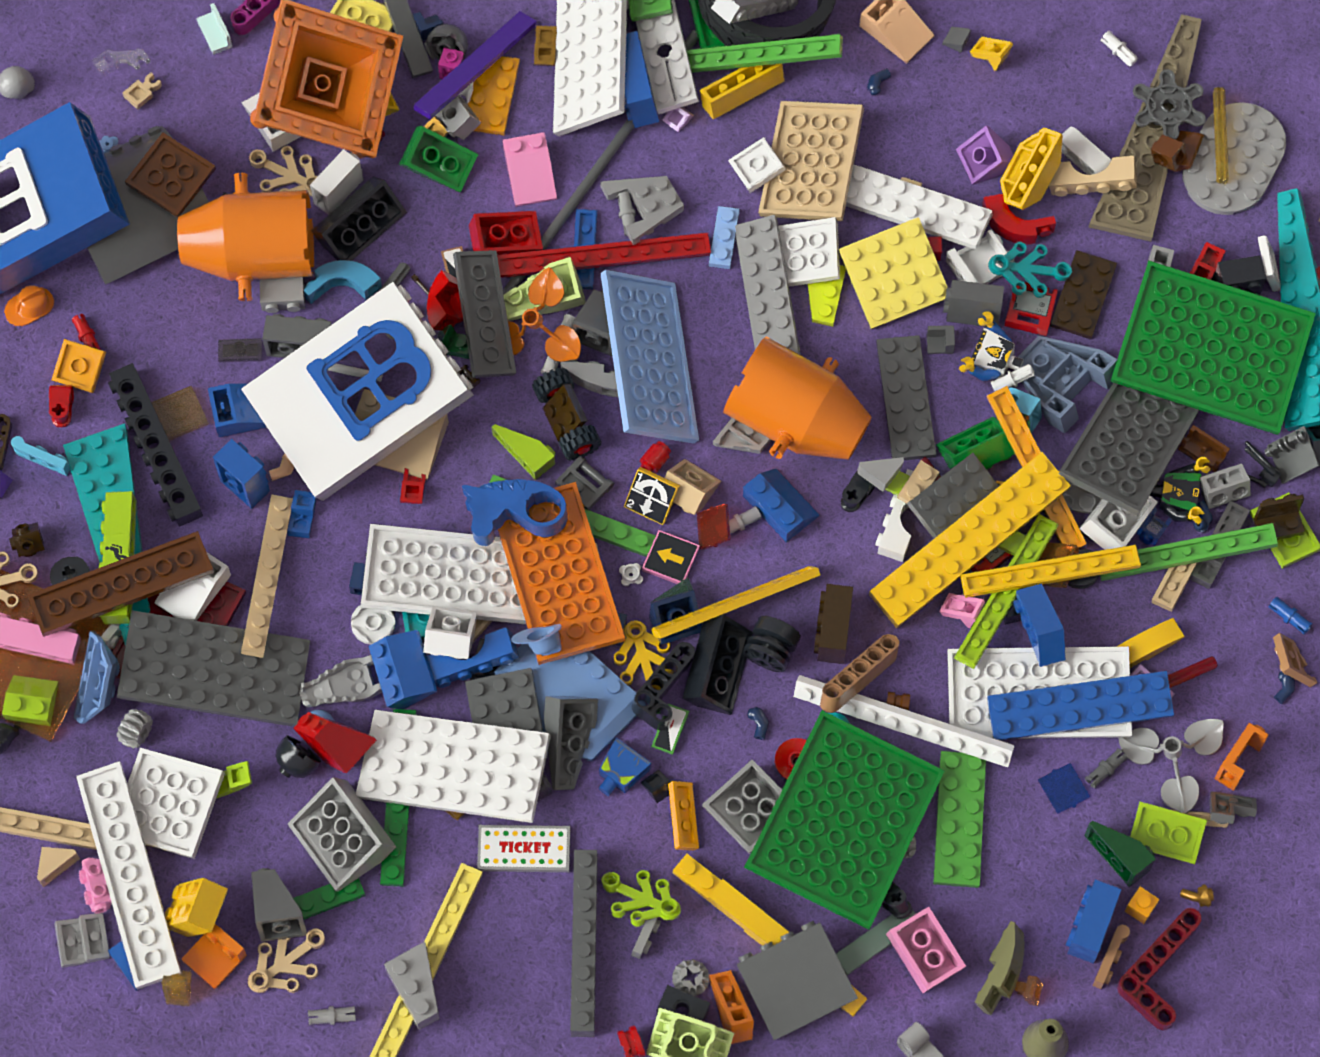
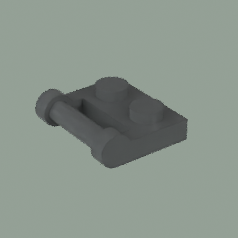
(588, 492)

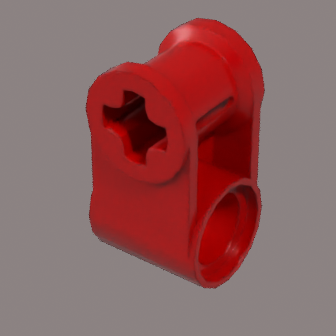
(60, 404)

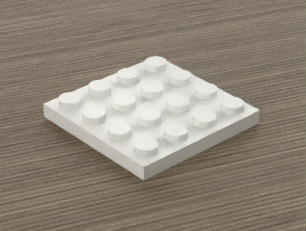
(173, 800)

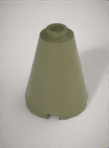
(1045, 1039)

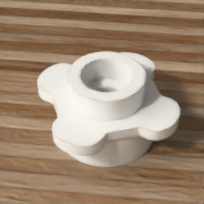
(635, 570)

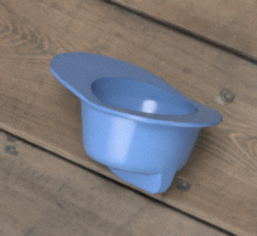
(540, 639)

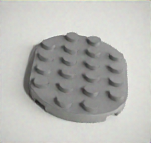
(1254, 153)

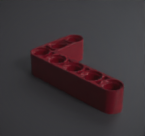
(1154, 964)

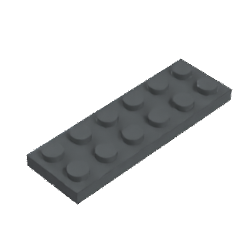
(484, 314)
(906, 397)

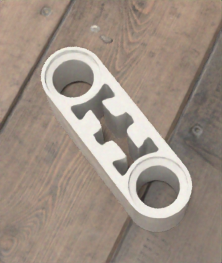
(1083, 152)

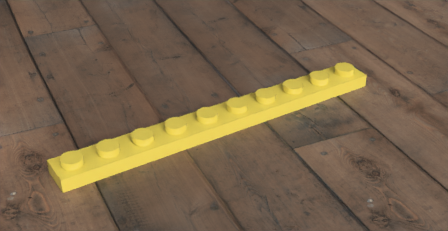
(437, 943)

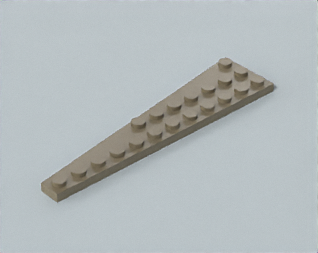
(1136, 210)

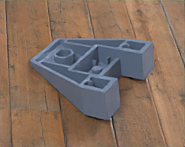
(1061, 373)

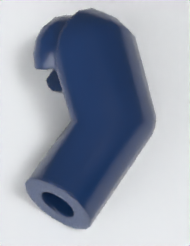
(876, 79)
(1206, 517)
(1288, 688)
(761, 721)

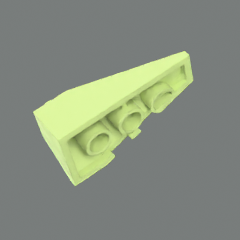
(518, 301)

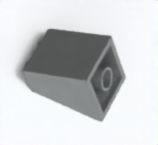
(592, 324)
(275, 909)

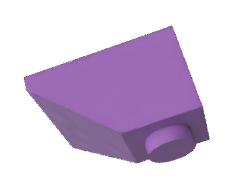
(984, 155)

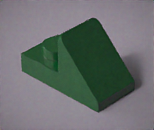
(454, 342)

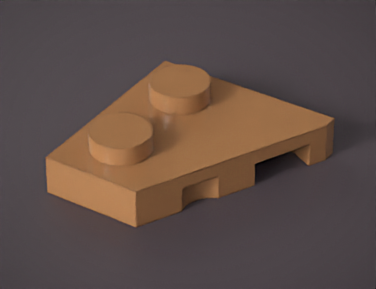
(1291, 660)

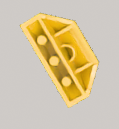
(1032, 168)

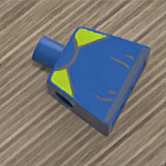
(622, 768)

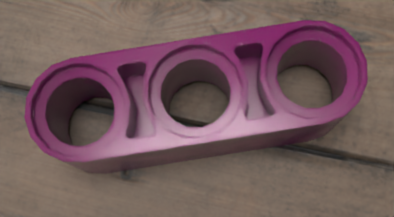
(251, 17)

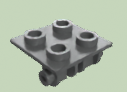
(1293, 454)

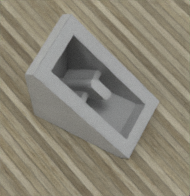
(880, 472)

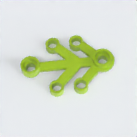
(641, 900)

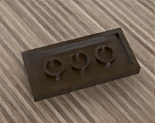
(1083, 295)

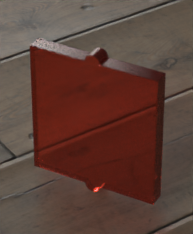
(713, 526)

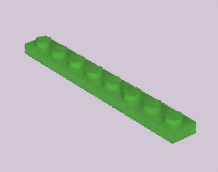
(765, 53)
(614, 531)
(1201, 549)

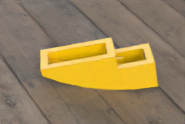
(1152, 641)

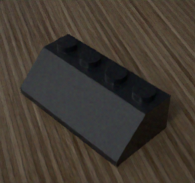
(359, 220)
(717, 665)

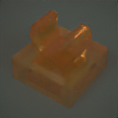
(1030, 990)

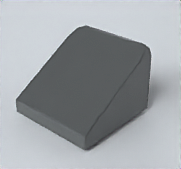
(957, 38)

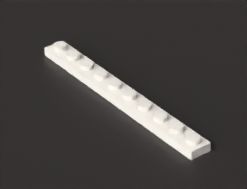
(913, 724)

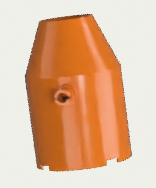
(249, 236)
(798, 404)

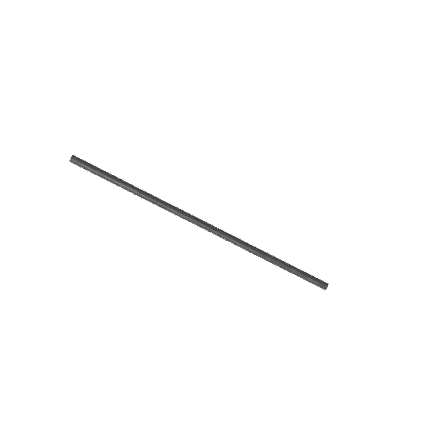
(589, 180)

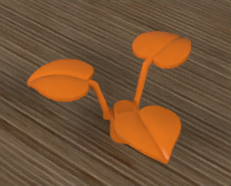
(564, 342)

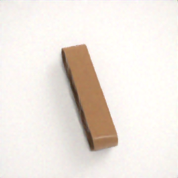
(859, 673)

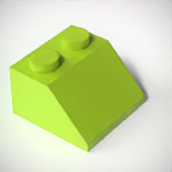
(30, 700)

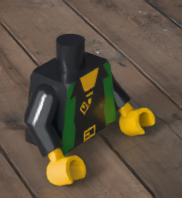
(1180, 492)

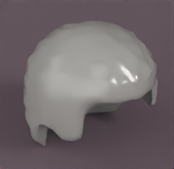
(16, 82)

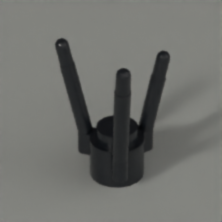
(1269, 474)

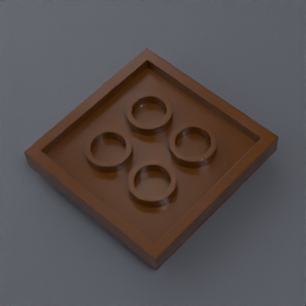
(170, 175)

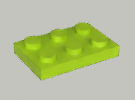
(1294, 548)
(1168, 832)

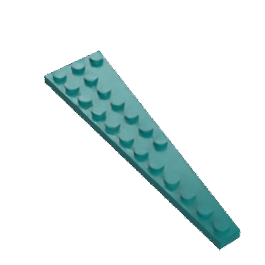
(101, 466)

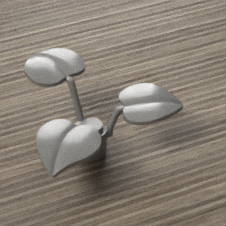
(1183, 792)

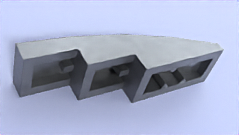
(1231, 520)

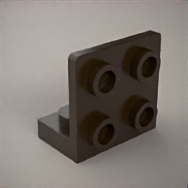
(1283, 514)

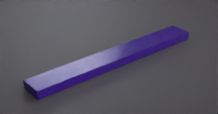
(474, 65)

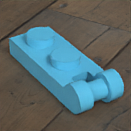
(40, 456)

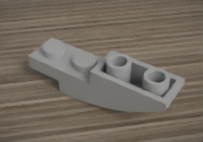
(592, 377)

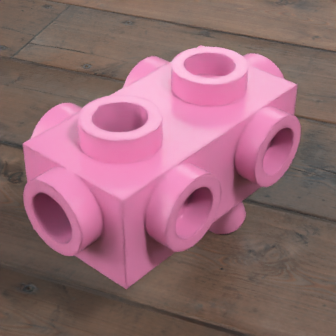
(96, 891)

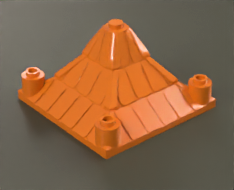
(327, 78)

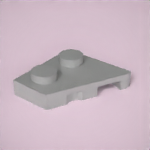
(741, 437)

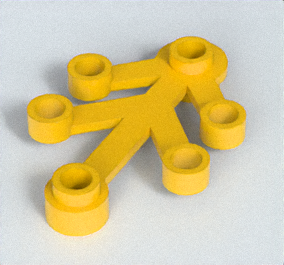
(642, 654)

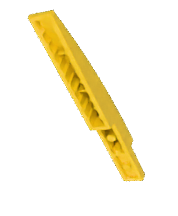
(740, 910)

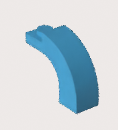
(342, 274)

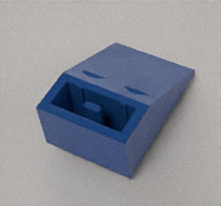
(233, 410)

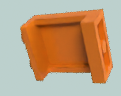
(1231, 774)

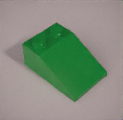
(438, 159)

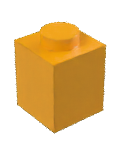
(1141, 905)

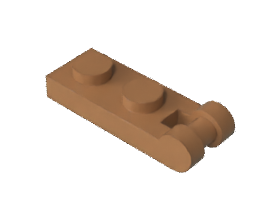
(1111, 956)

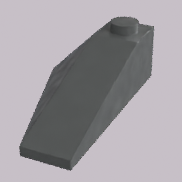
(569, 725)

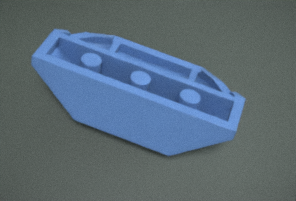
(96, 679)

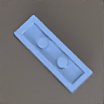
(724, 237)

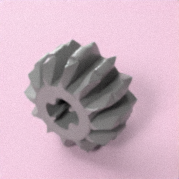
(134, 728)

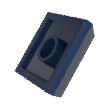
(672, 608)

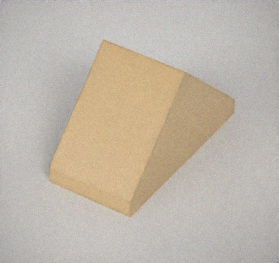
(54, 862)

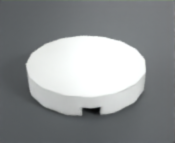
(376, 628)

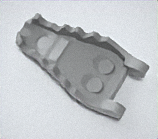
(344, 683)

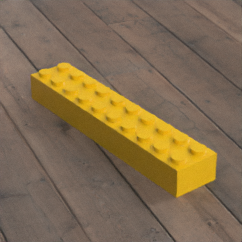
(969, 540)

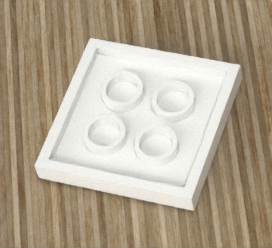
(811, 251)

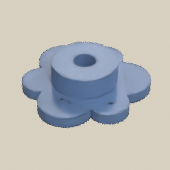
(112, 141)

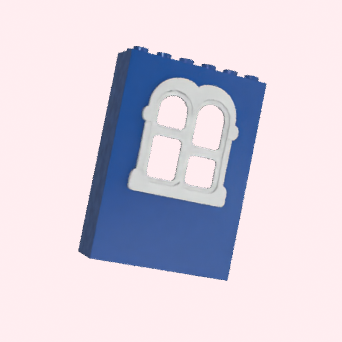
(65, 190)

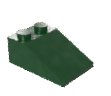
(1123, 853)

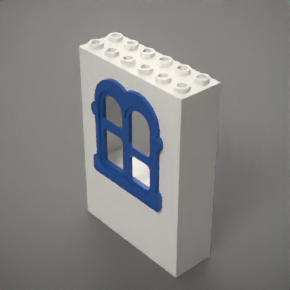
(313, 416)

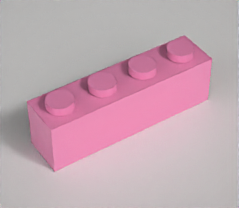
(27, 638)

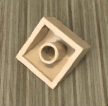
(694, 488)

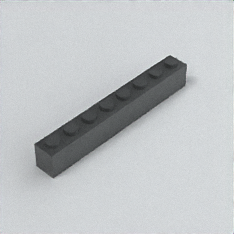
(584, 943)

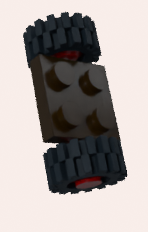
(566, 414)

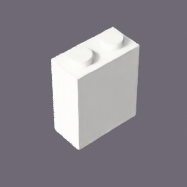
(336, 181)

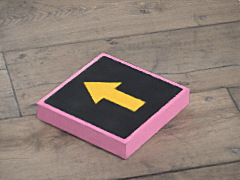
(670, 557)

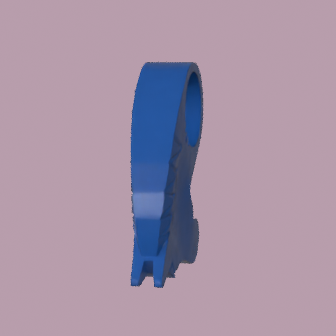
(511, 500)

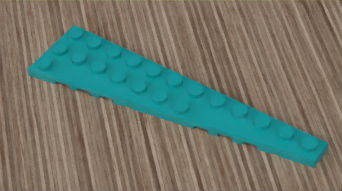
(1300, 289)

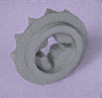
(694, 967)

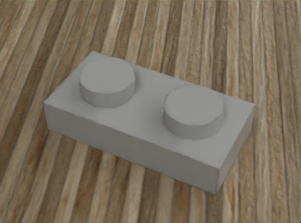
(643, 944)

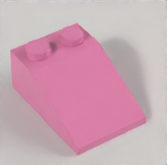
(529, 169)

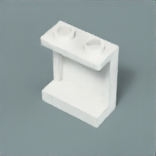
(972, 264)

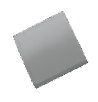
(82, 940)

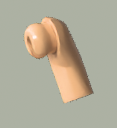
(284, 470)

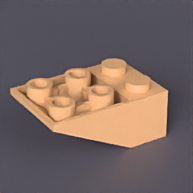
(896, 27)

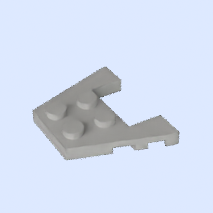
(652, 197)

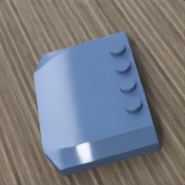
(581, 677)

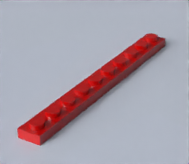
(607, 254)

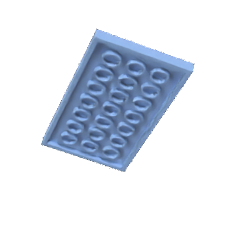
(649, 357)

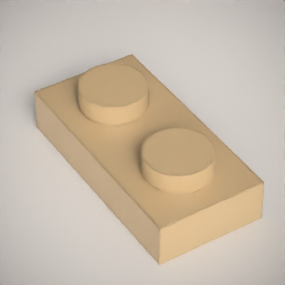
(920, 479)

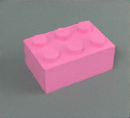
(925, 950)

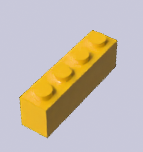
(739, 88)

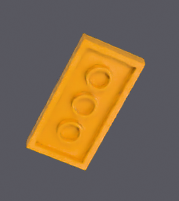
(494, 94)

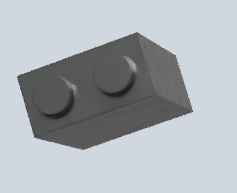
(968, 301)

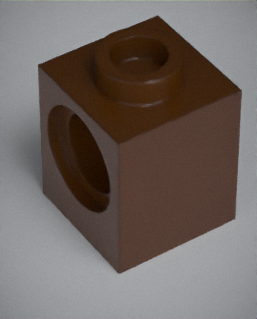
(1168, 152)

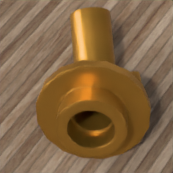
(1203, 896)

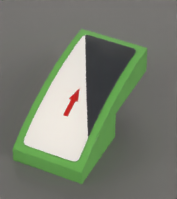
(668, 738)

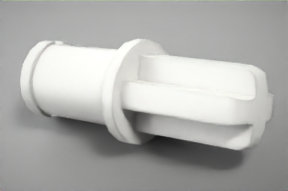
(1119, 48)
(1013, 378)

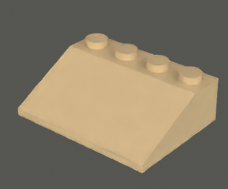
(417, 453)

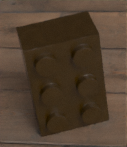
(833, 623)

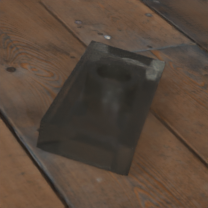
(240, 350)

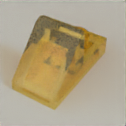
(177, 988)

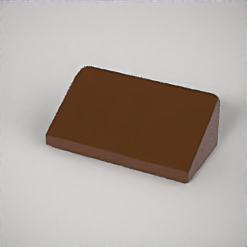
(1191, 143)

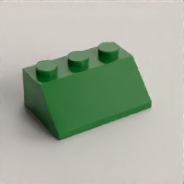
(983, 439)

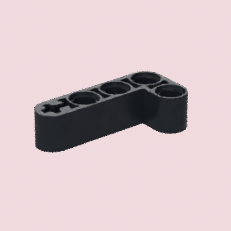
(665, 681)

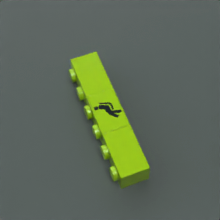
(118, 541)

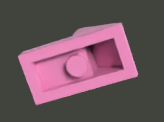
(962, 608)

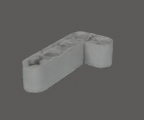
(916, 1042)

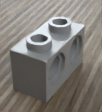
(1225, 486)

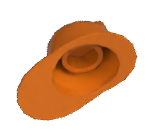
(28, 305)

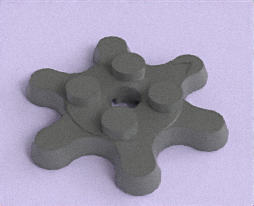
(1171, 93)

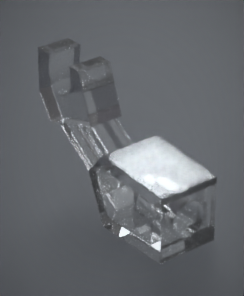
(118, 57)

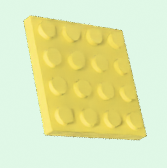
(894, 273)

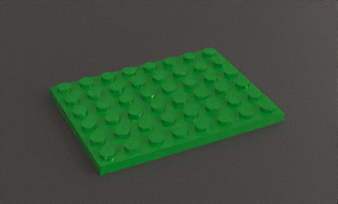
(1213, 347)
(844, 819)

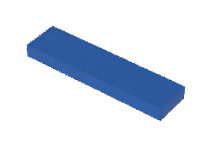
(585, 235)

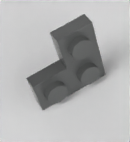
(1225, 806)

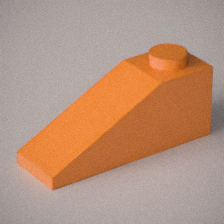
(732, 1006)

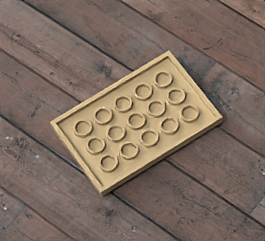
(818, 153)

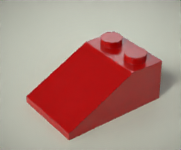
(505, 232)

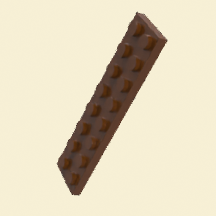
(120, 583)

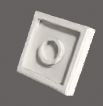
(757, 165)
(1269, 263)

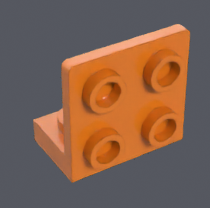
(214, 956)

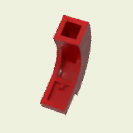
(1014, 228)

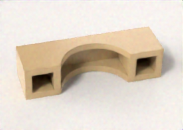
(1119, 175)

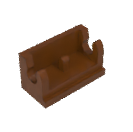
(1200, 444)

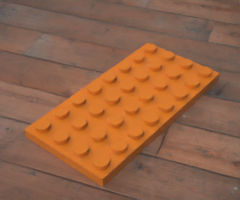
(562, 579)

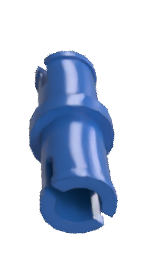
(1290, 615)

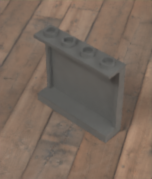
(796, 980)

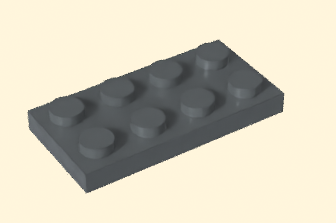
(952, 495)

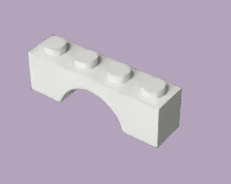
(895, 539)

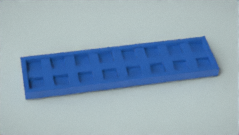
(1080, 706)

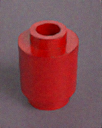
(655, 457)

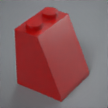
(334, 742)

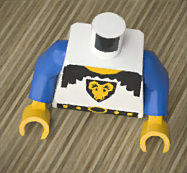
(992, 354)

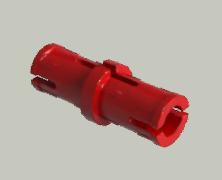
(86, 334)

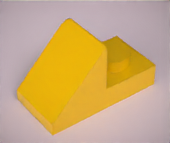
(992, 50)

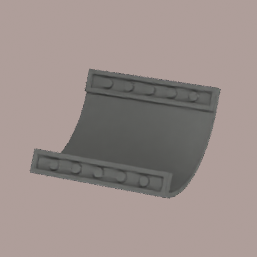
(151, 228)

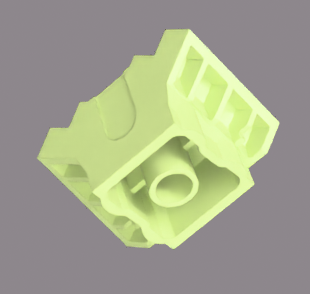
(687, 1037)

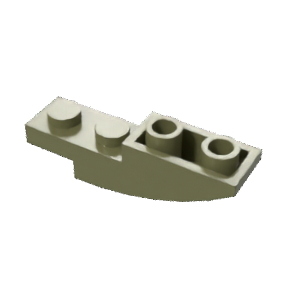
(1007, 964)

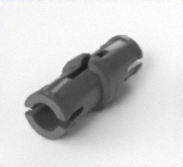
(1106, 768)

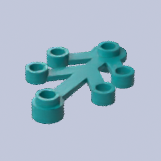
(1026, 269)

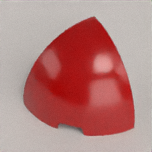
(444, 302)

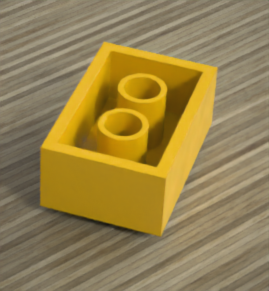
(195, 907)

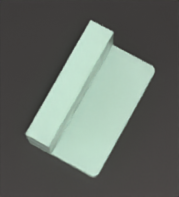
(214, 31)

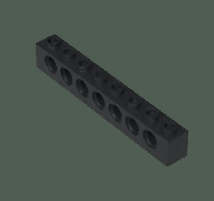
(128, 378)

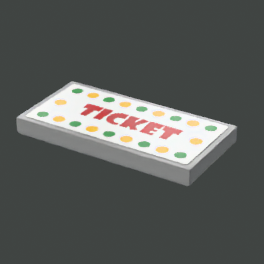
(523, 848)

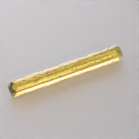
(1220, 128)

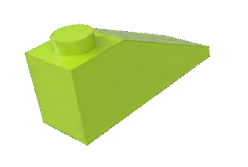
(529, 452)

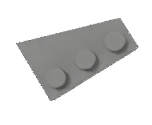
(414, 983)

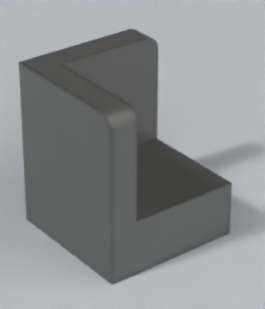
(940, 339)

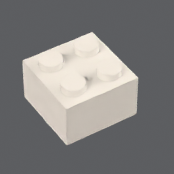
(450, 632)

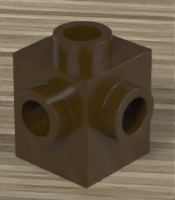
(27, 539)

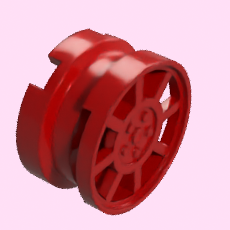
(631, 1042)

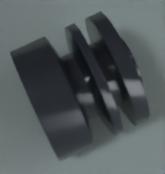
(771, 644)

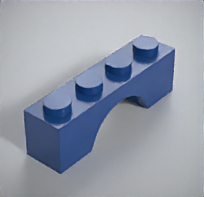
(495, 651)

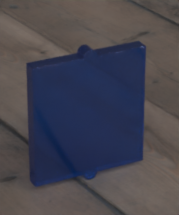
(1063, 788)

